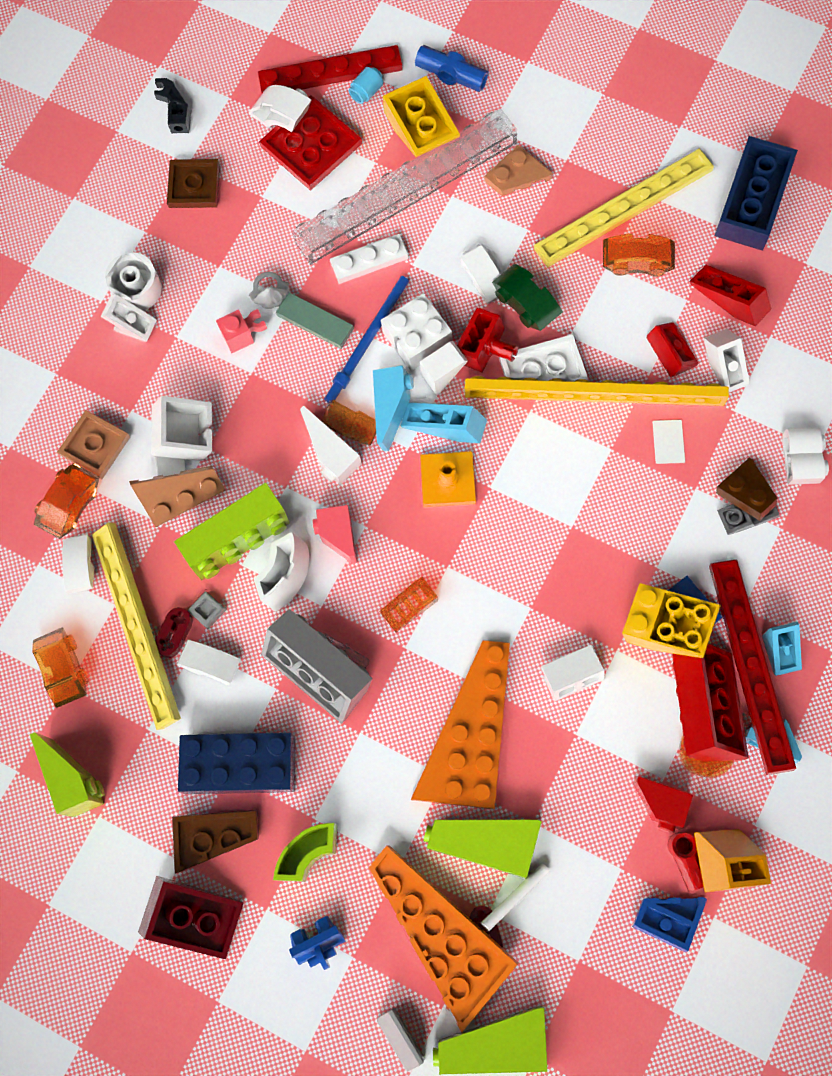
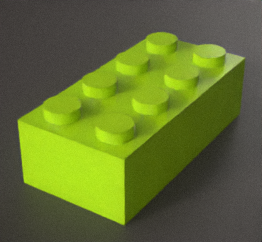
(233, 532)

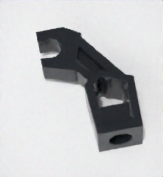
(176, 122)

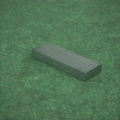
(315, 320)

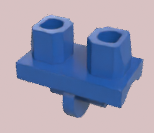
(318, 948)

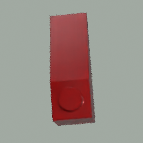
(733, 294)

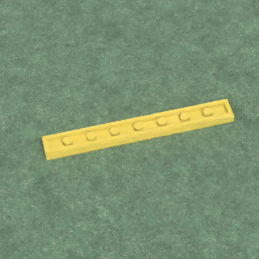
(623, 207)
(136, 627)

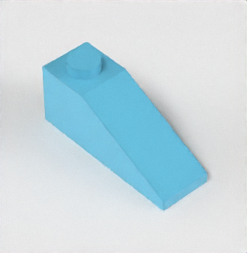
(391, 400)
(445, 421)

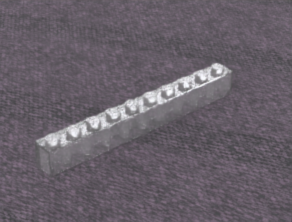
(404, 186)

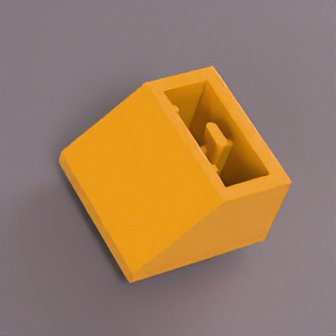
(730, 861)

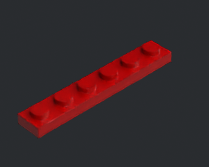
(331, 69)

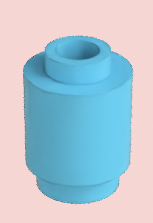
(366, 85)

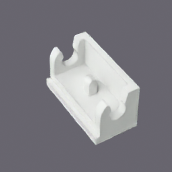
(573, 672)

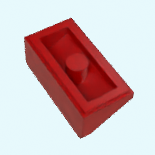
(671, 349)

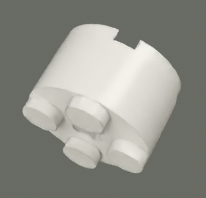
(134, 280)

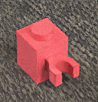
(238, 331)

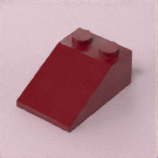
(190, 918)

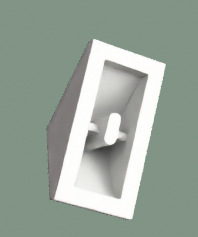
(442, 366)

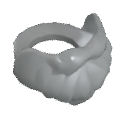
(271, 296)

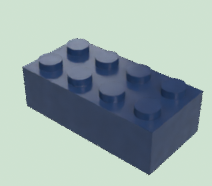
(756, 193)
(236, 763)

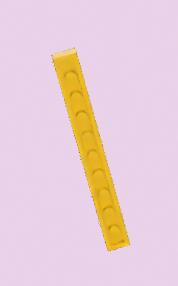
(605, 391)

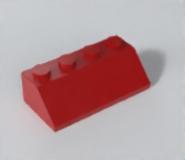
(710, 706)

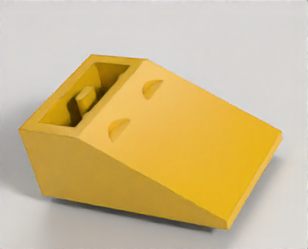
(670, 622)

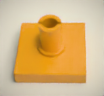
(447, 479)

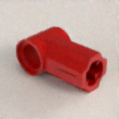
(688, 862)

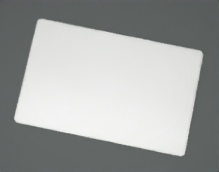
(668, 441)

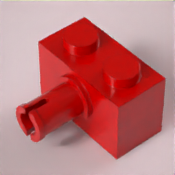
(483, 340)

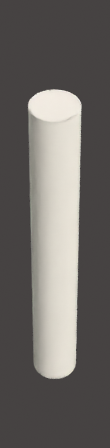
(515, 897)

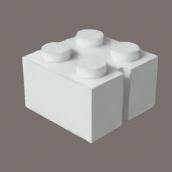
(419, 330)
(177, 427)

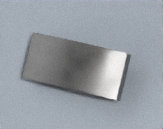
(737, 520)

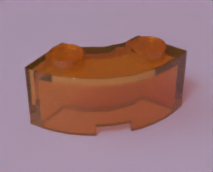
(638, 255)
(66, 500)
(60, 667)

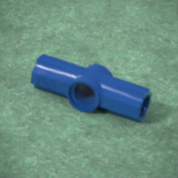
(451, 68)

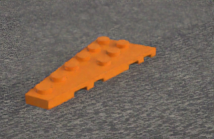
(468, 749)

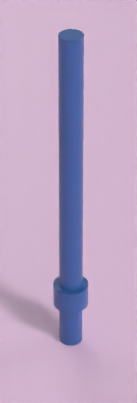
(342, 378)

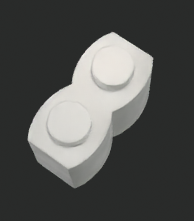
(804, 455)

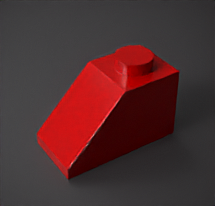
(664, 803)

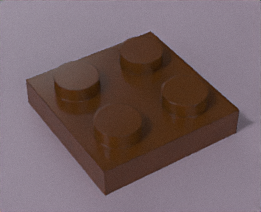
(193, 183)

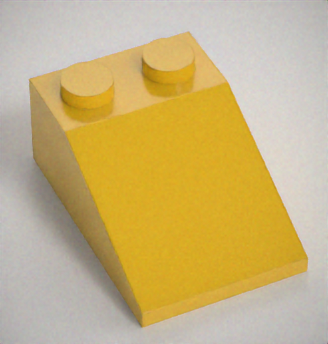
(419, 117)

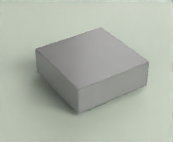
(206, 610)

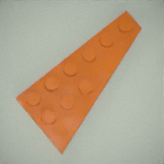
(450, 945)

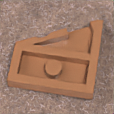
(516, 172)

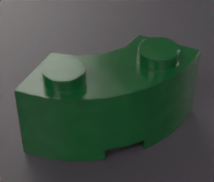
(534, 305)

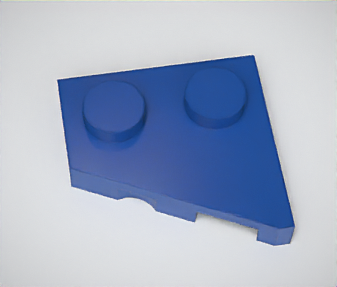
(670, 919)

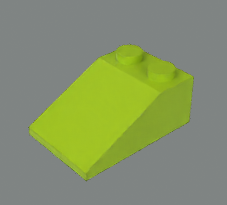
(68, 783)

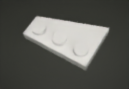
(547, 361)

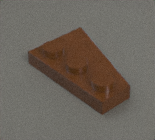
(210, 835)

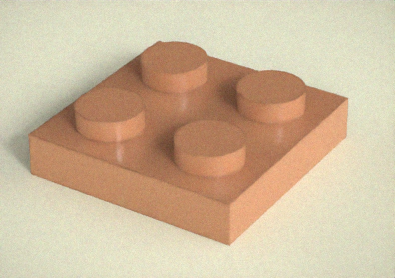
(93, 444)

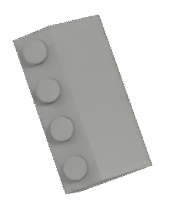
(315, 665)

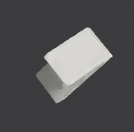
(128, 318)

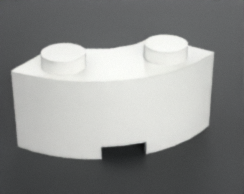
(281, 107)
(284, 572)

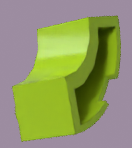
(304, 851)

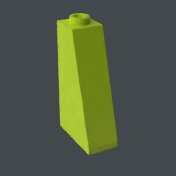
(490, 843)
(500, 1046)

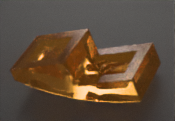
(349, 423)

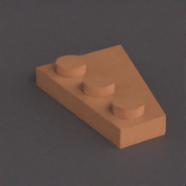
(174, 494)

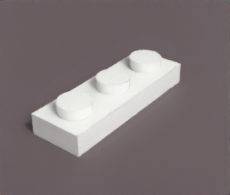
(369, 258)

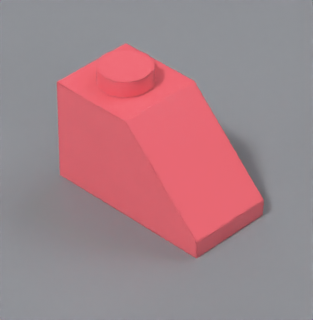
(336, 530)

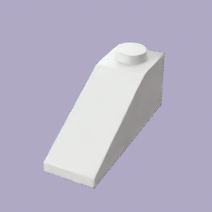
(334, 455)

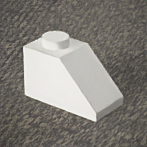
(727, 359)

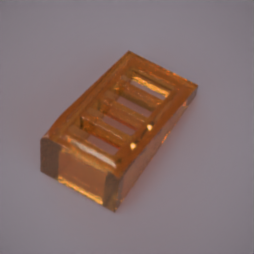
(403, 597)

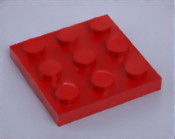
(314, 146)

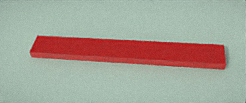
(752, 668)

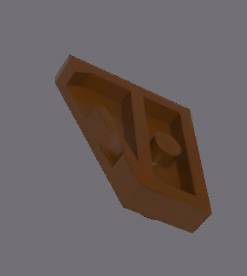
(748, 490)

